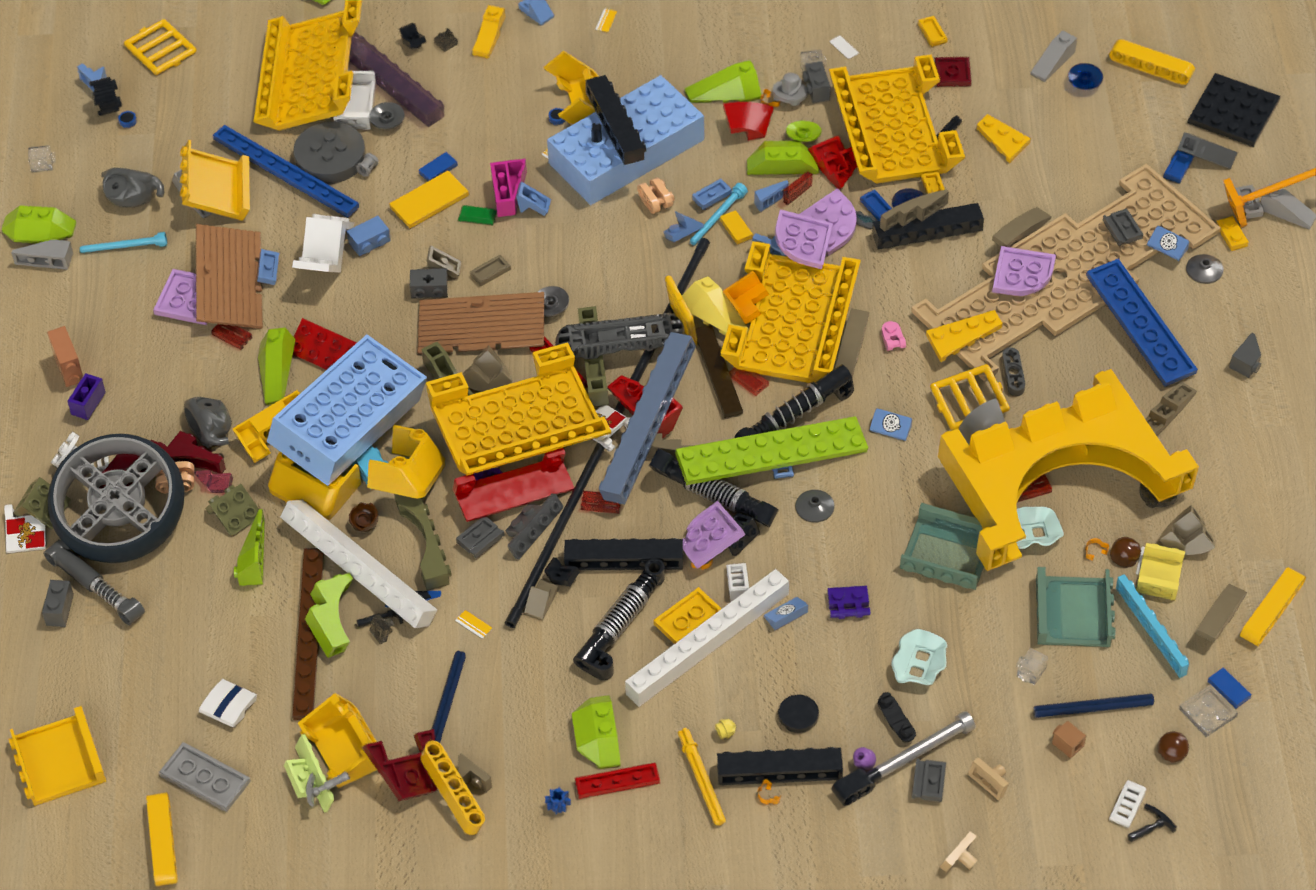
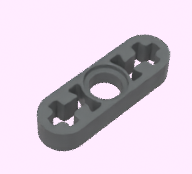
(1010, 378)

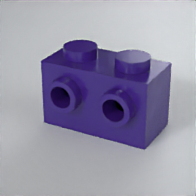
(86, 396)

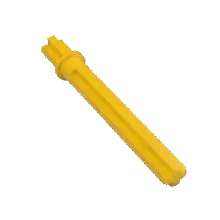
(690, 748)

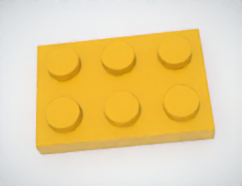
(686, 615)

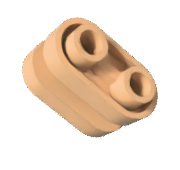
(655, 195)
(187, 473)

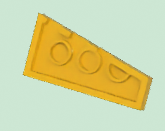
(956, 335)

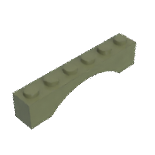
(438, 362)
(594, 367)
(433, 569)

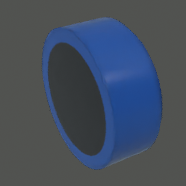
(554, 117)
(127, 119)

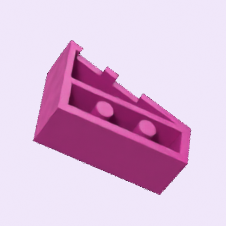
(506, 180)

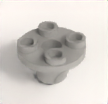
(790, 90)

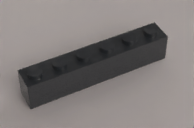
(615, 119)
(941, 224)
(623, 553)
(779, 766)

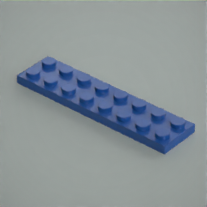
(1141, 322)

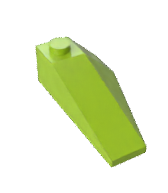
(731, 83)

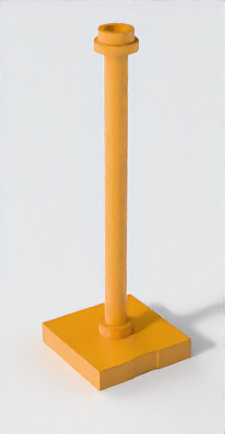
(1237, 201)

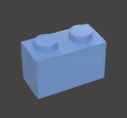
(368, 235)

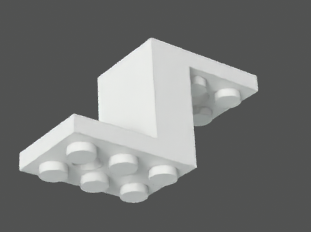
(323, 243)

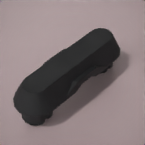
(896, 717)

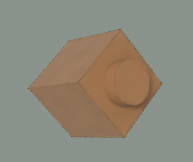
(1068, 739)

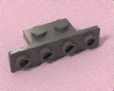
(531, 524)

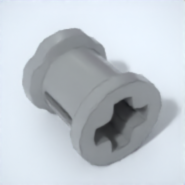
(367, 164)

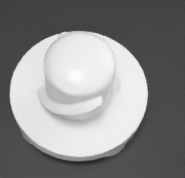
(65, 449)

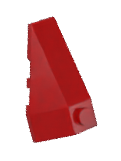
(630, 392)

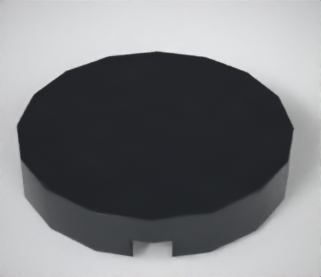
(798, 713)

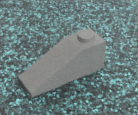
(1056, 54)
(1288, 207)
(46, 254)

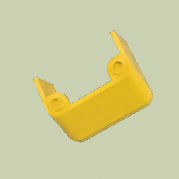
(572, 78)
(408, 476)
(294, 484)

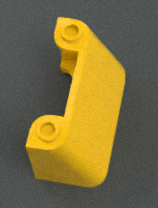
(339, 735)

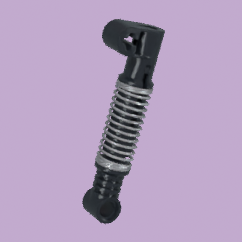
(725, 494)
(614, 623)

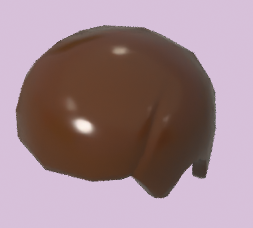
(363, 517)
(1125, 552)
(1173, 746)

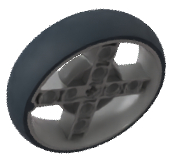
(78, 465)

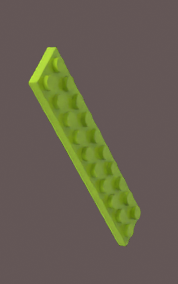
(771, 450)

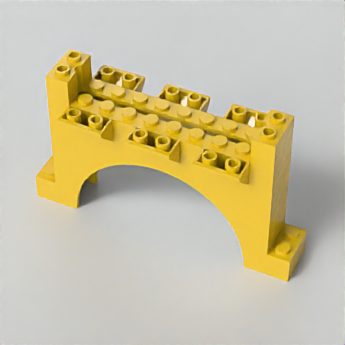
(1096, 430)

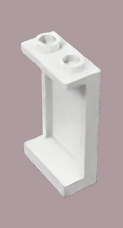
(361, 102)

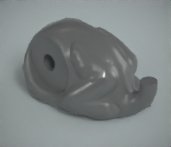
(130, 187)
(208, 420)

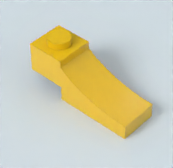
(489, 31)

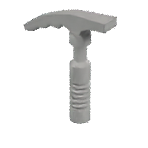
(312, 792)

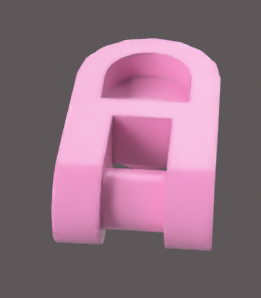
(890, 332)

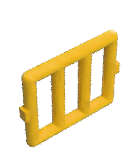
(171, 31)
(680, 308)
(969, 375)

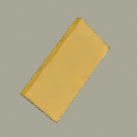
(429, 199)

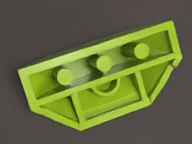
(781, 158)
(37, 224)
(597, 732)

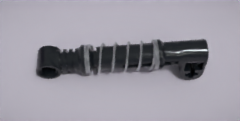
(837, 381)

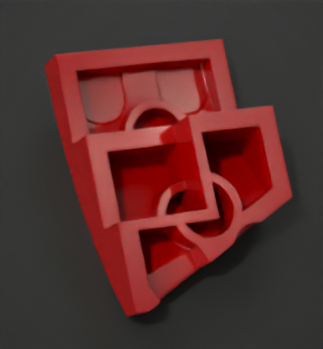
(748, 117)
(834, 160)

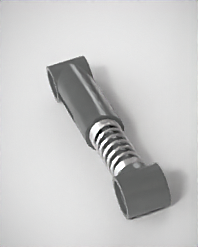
(61, 556)

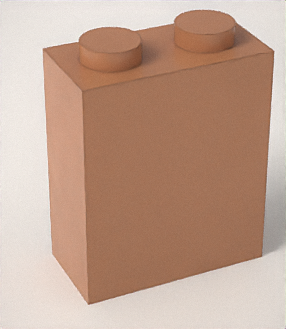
(65, 356)

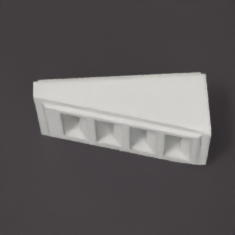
(738, 582)
(1133, 792)

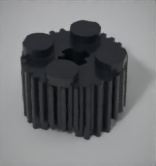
(105, 96)

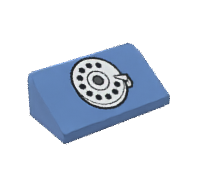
(1168, 243)
(891, 424)
(786, 613)

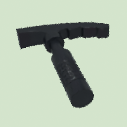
(367, 620)
(1164, 820)

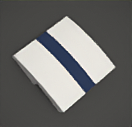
(227, 703)

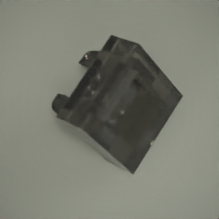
(446, 40)
(381, 628)

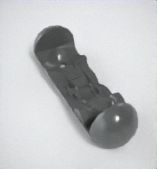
(614, 335)

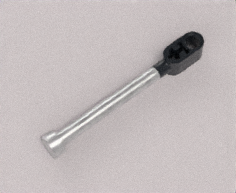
(861, 783)

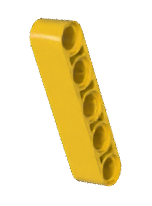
(1152, 62)
(1272, 606)
(452, 778)
(161, 839)

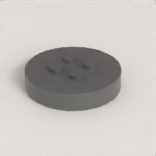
(329, 151)

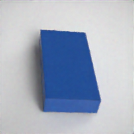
(438, 166)
(1178, 166)
(875, 204)
(1229, 688)

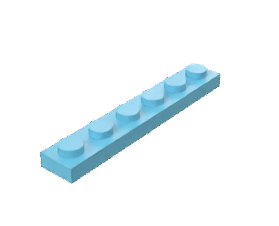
(1152, 626)

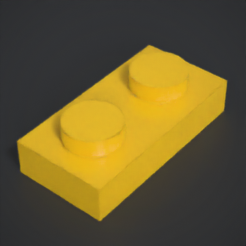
(1232, 233)

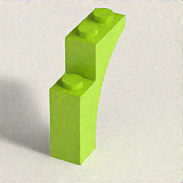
(324, 616)

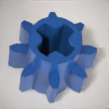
(557, 800)

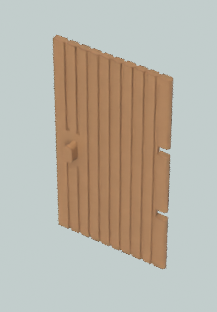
(228, 276)
(482, 321)

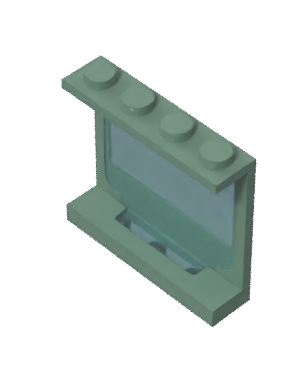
(944, 547)
(1074, 610)

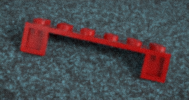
(319, 344)
(513, 487)

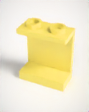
(1160, 571)

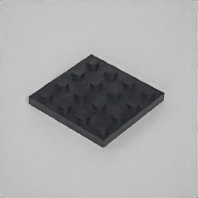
(1234, 109)

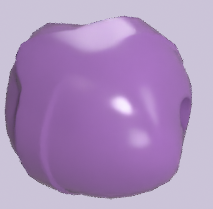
(864, 758)

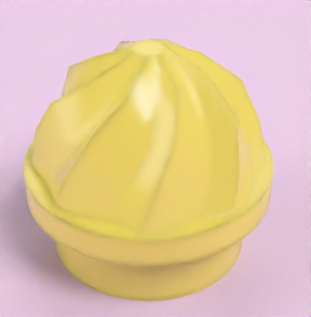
(725, 728)

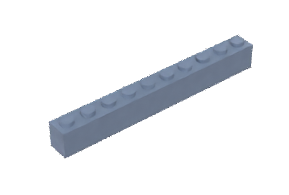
(647, 418)

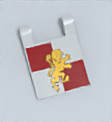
(615, 421)
(23, 532)

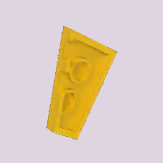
(1005, 138)

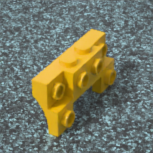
(255, 430)

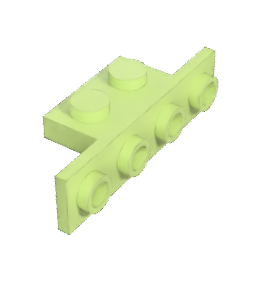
(300, 770)

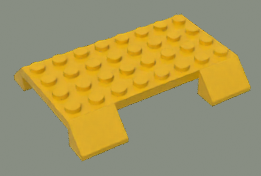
(306, 69)
(892, 124)
(798, 319)
(516, 417)

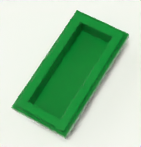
(477, 215)

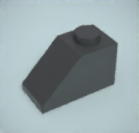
(1247, 357)

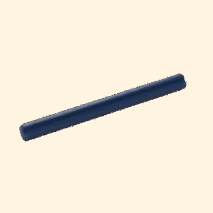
(448, 694)
(1093, 705)

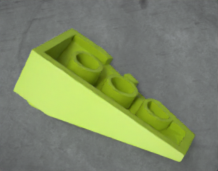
(275, 363)
(251, 557)

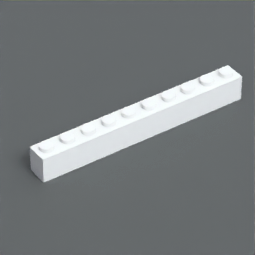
(359, 563)
(706, 638)

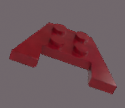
(406, 774)

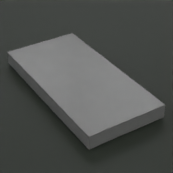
(204, 777)

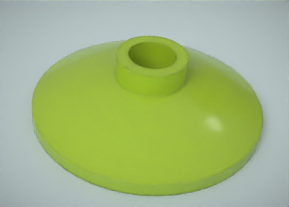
(803, 131)

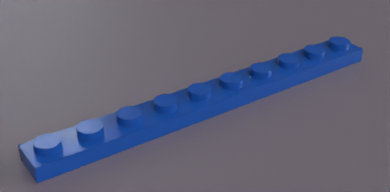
(286, 171)

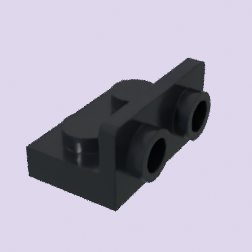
(750, 529)

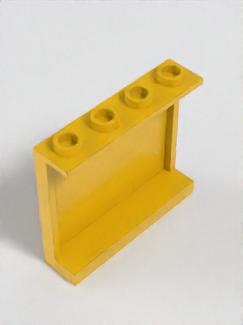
(215, 183)
(57, 758)

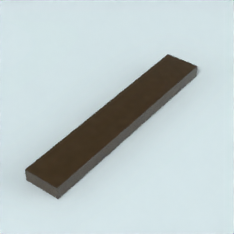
(718, 372)

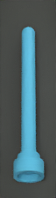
(738, 192)
(159, 239)

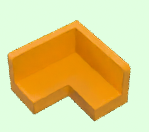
(745, 294)

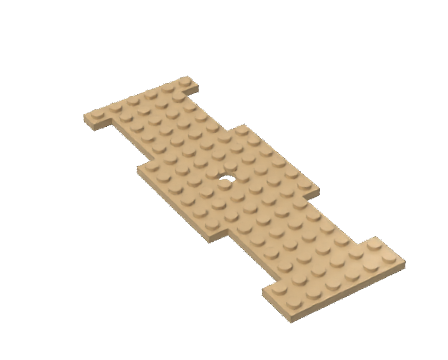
(1077, 250)

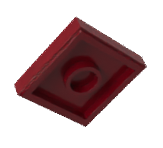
(953, 71)

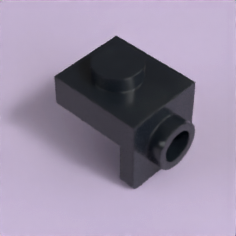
(411, 36)
(561, 574)

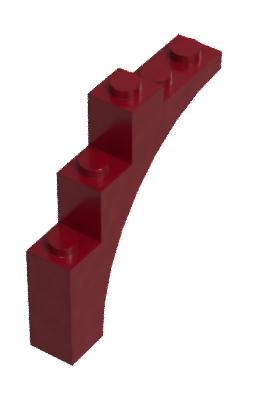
(181, 448)

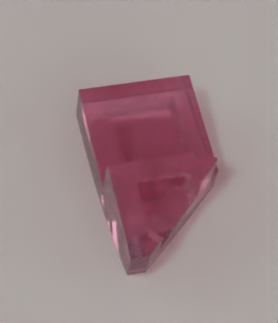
(214, 482)

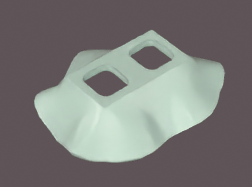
(1039, 518)
(905, 658)

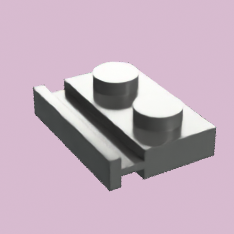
(1123, 227)
(480, 536)
(929, 780)

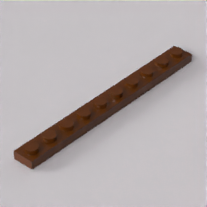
(307, 643)

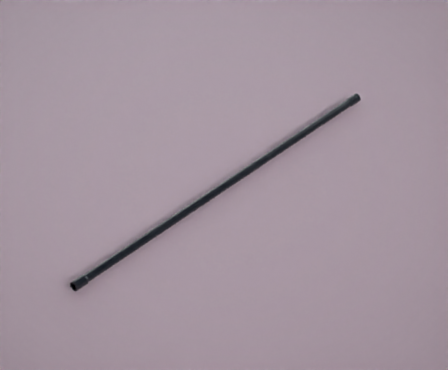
(516, 611)

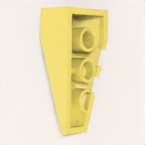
(710, 304)

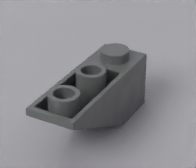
(1207, 150)

